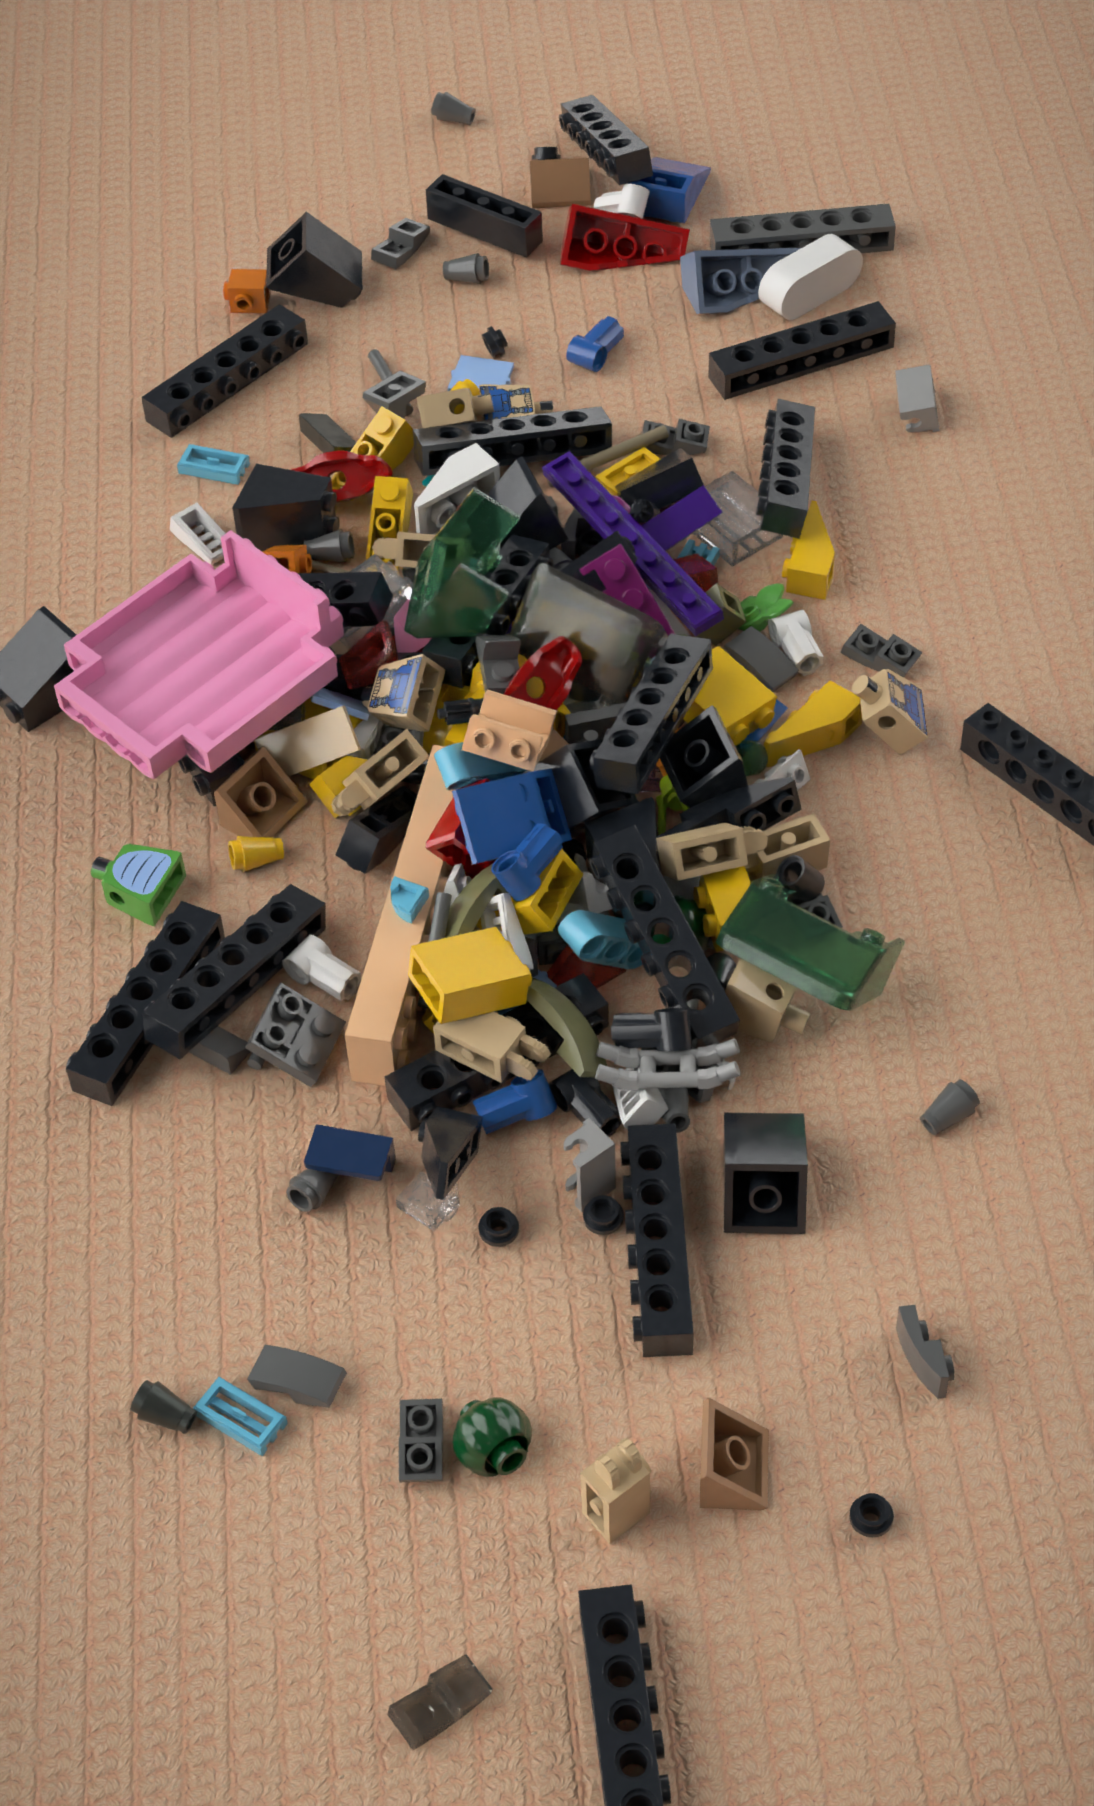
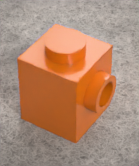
(247, 291)
(292, 557)

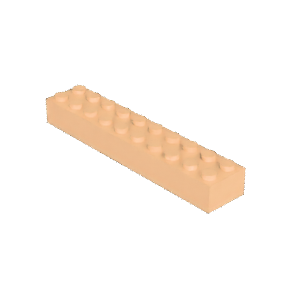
(387, 999)

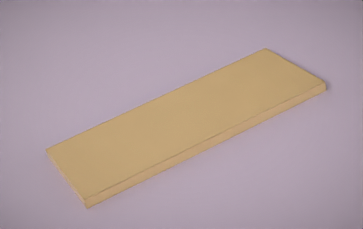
(311, 741)

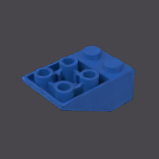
(673, 188)
(505, 810)

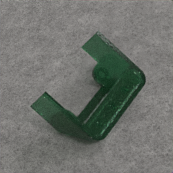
(449, 580)
(806, 949)

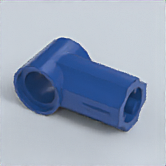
(593, 348)
(520, 868)
(516, 1102)

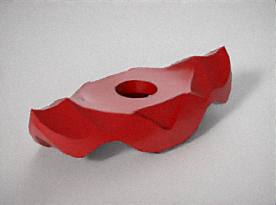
(358, 470)
(556, 668)

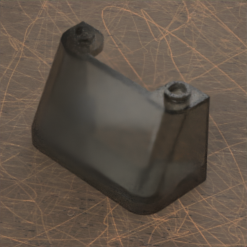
(610, 635)

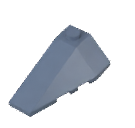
(726, 278)

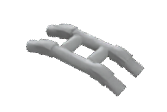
(649, 1059)

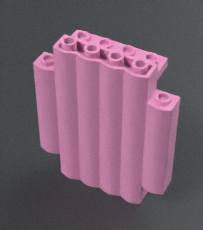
(201, 660)

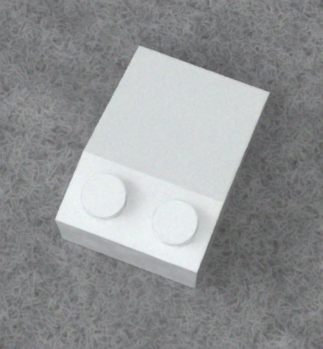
(452, 484)

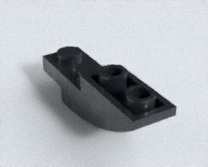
(754, 806)

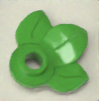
(764, 606)

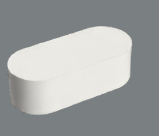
(810, 276)

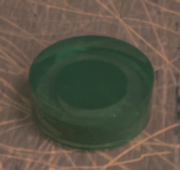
(753, 756)

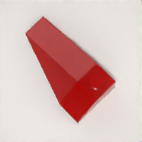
(612, 240)

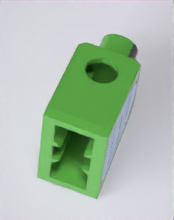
(140, 880)

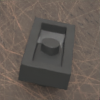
(395, 393)
(498, 660)

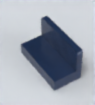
(350, 1153)

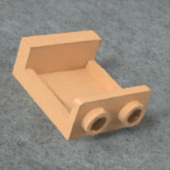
(509, 730)

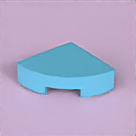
(407, 898)

